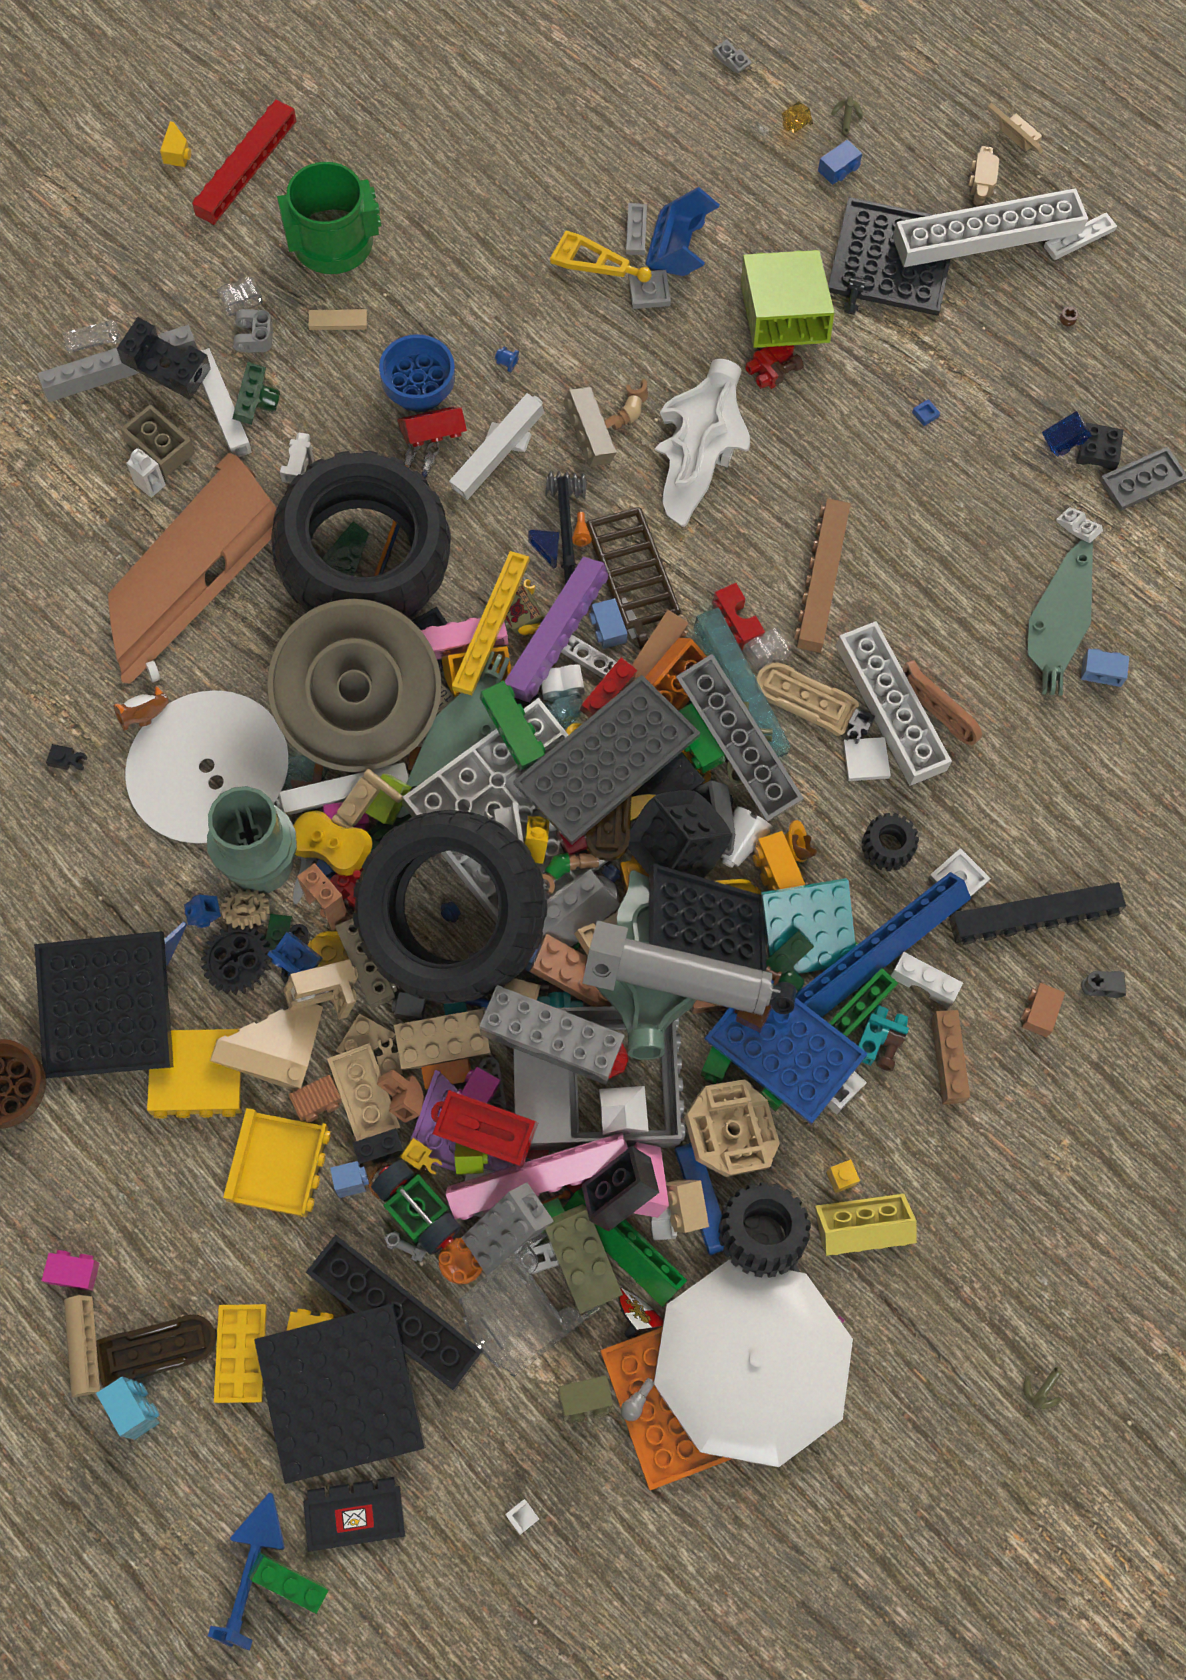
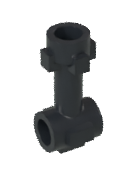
(855, 284)

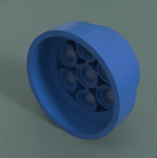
(412, 353)

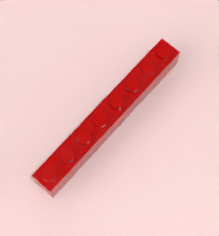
(244, 162)

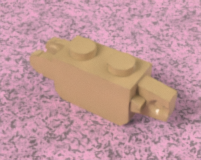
(984, 175)

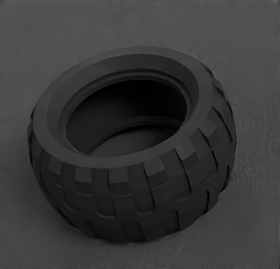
(365, 483)
(382, 917)

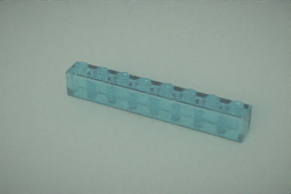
(721, 643)

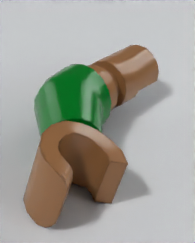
(563, 863)

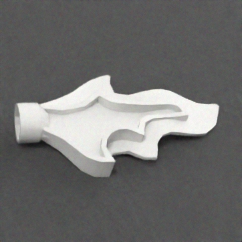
(706, 427)

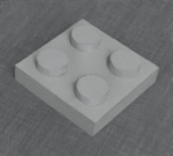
(651, 293)

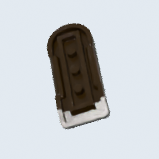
(611, 835)
(155, 1348)

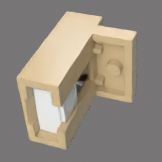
(324, 984)

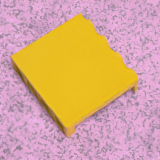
(194, 1082)
(277, 1164)

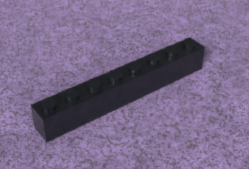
(1037, 912)

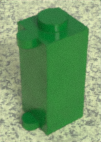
(715, 1067)

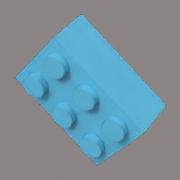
(128, 1407)

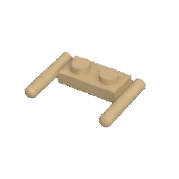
(361, 798)

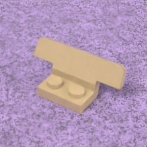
(1018, 130)

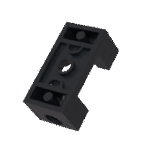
(145, 352)

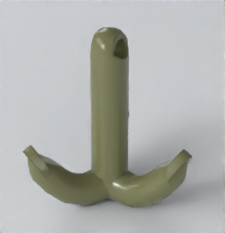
(848, 103)
(1040, 1399)

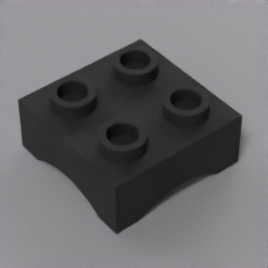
(1102, 447)

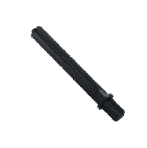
(566, 529)

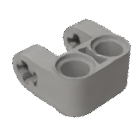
(261, 326)

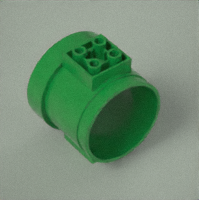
(334, 244)

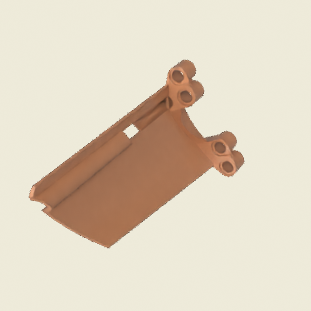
(168, 582)

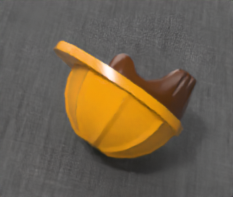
(799, 842)

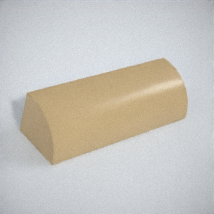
(81, 1345)

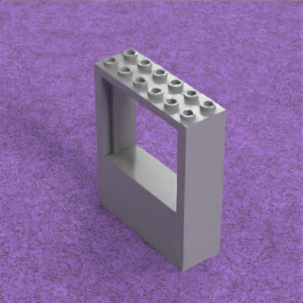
(551, 1093)

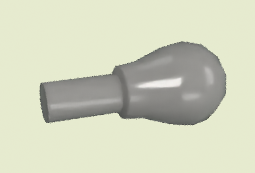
(633, 1406)

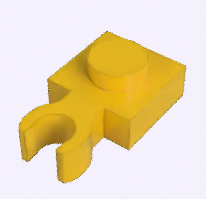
(418, 1155)

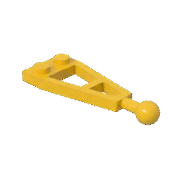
(570, 244)

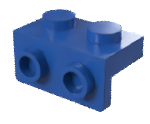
(294, 955)

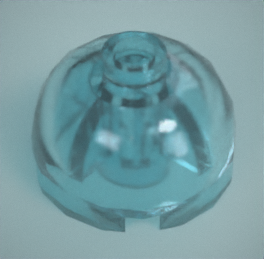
(566, 709)

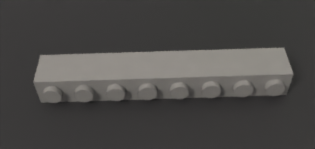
(101, 368)

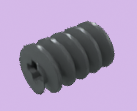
(574, 484)

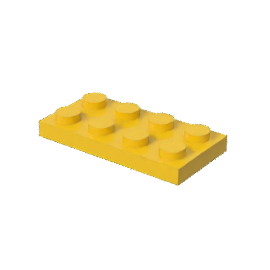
(237, 1362)

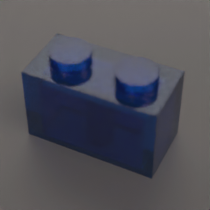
(1067, 434)

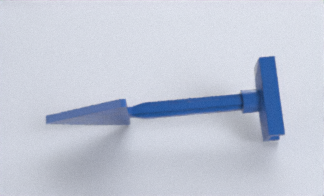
(259, 1531)

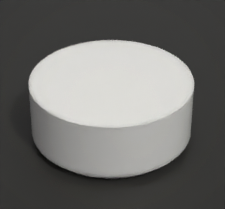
(153, 671)

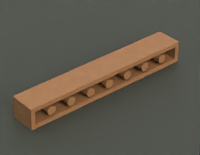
(823, 575)

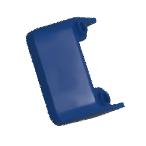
(674, 231)

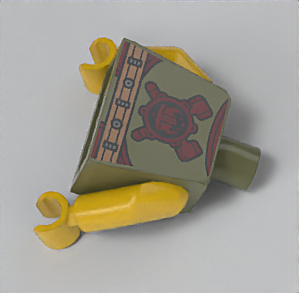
(524, 613)

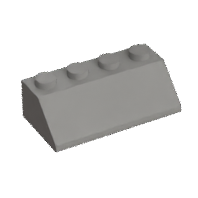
(578, 907)

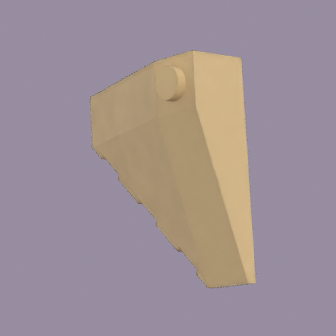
(273, 1048)

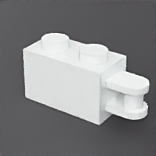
(145, 473)

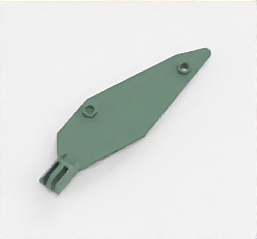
(1062, 617)
(456, 728)

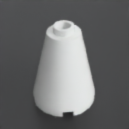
(748, 831)

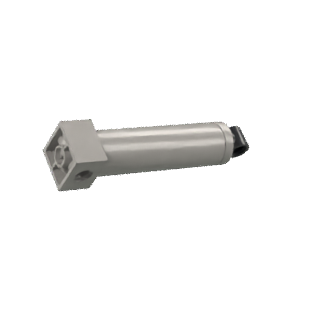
(681, 973)

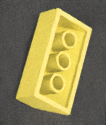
(866, 1224)

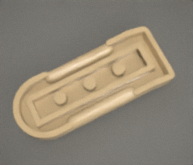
(807, 697)

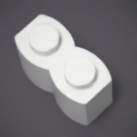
(562, 682)

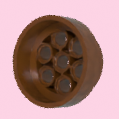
(11, 1057)

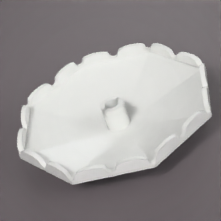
(753, 1364)

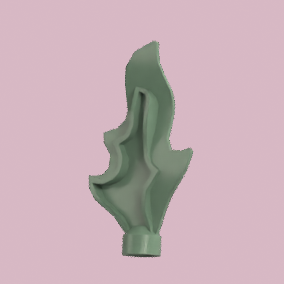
(642, 1009)

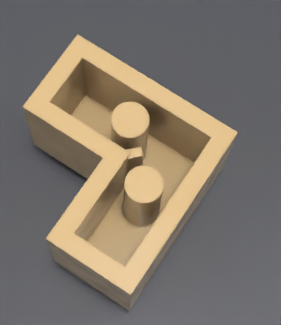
(686, 1205)

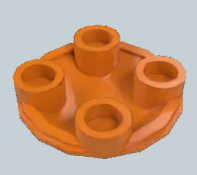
(458, 1263)

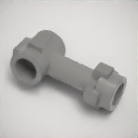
(393, 1241)

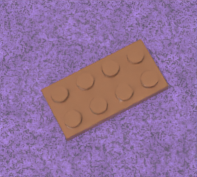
(566, 970)

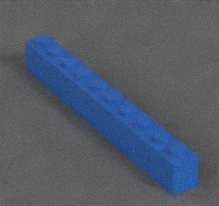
(884, 944)

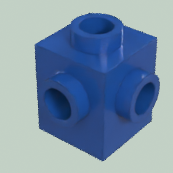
(202, 910)

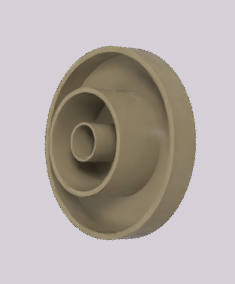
(354, 685)

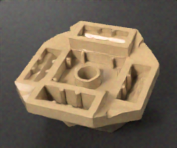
(746, 1114)

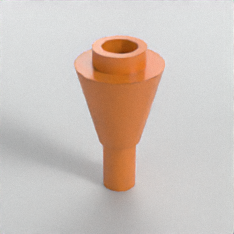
(581, 535)

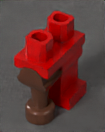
(768, 365)

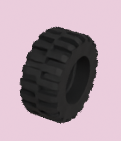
(774, 1204)

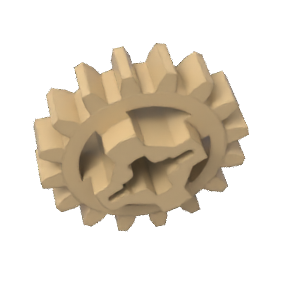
(243, 908)

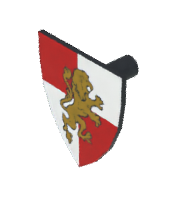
(638, 1314)

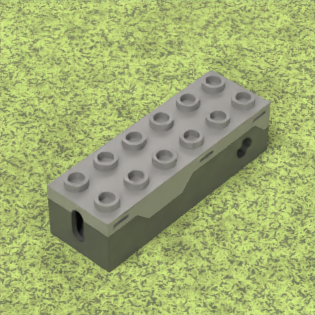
(554, 1036)

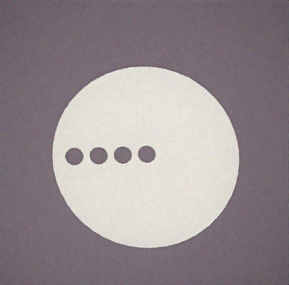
(166, 758)

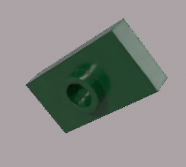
(277, 928)

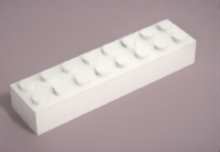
(893, 703)

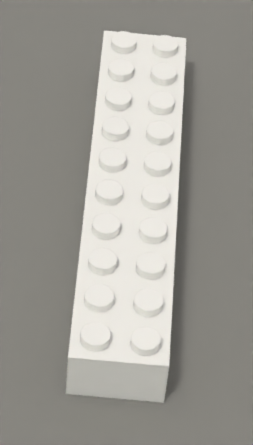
(989, 227)

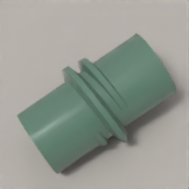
(248, 815)

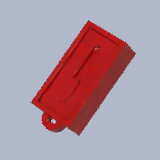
(484, 1127)

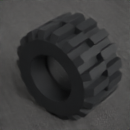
(892, 826)

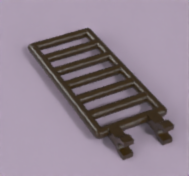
(636, 624)

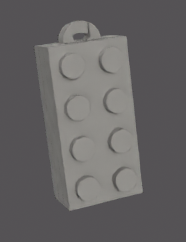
(507, 1227)

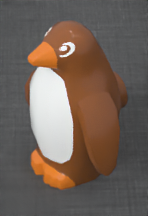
(141, 709)

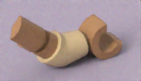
(631, 409)

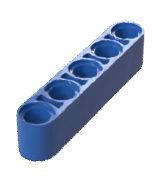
(694, 1170)

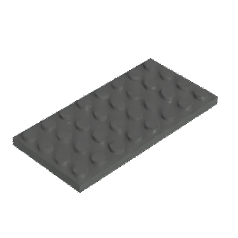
(606, 759)

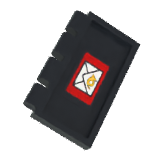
(355, 1516)

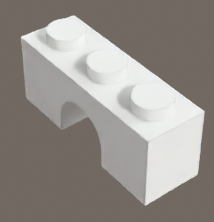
(940, 986)

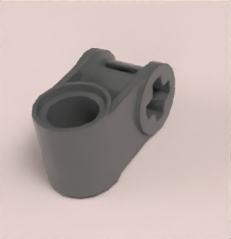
(1105, 984)

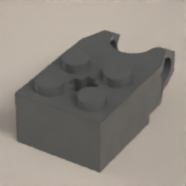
(718, 796)

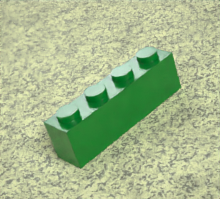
(512, 725)

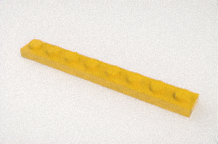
(490, 623)

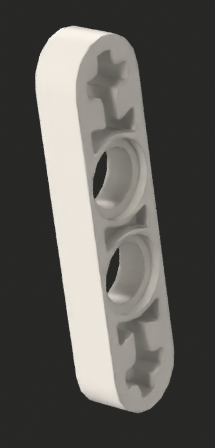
(588, 661)

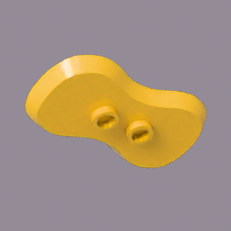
(337, 846)

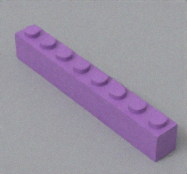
(556, 628)

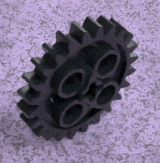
(244, 975)

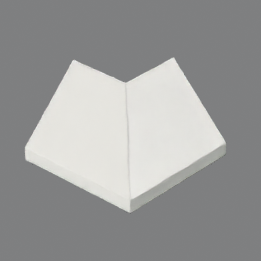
(623, 1110)

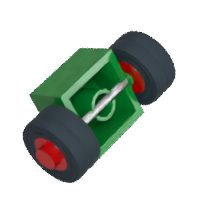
(416, 1207)

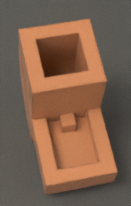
(406, 1094)

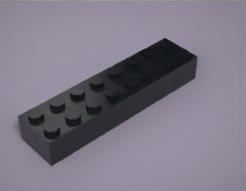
(423, 1333)

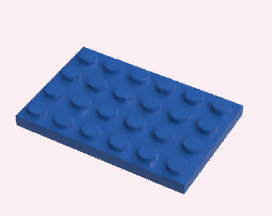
(793, 1056)

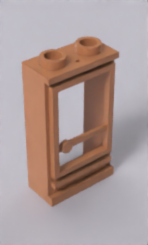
(326, 894)

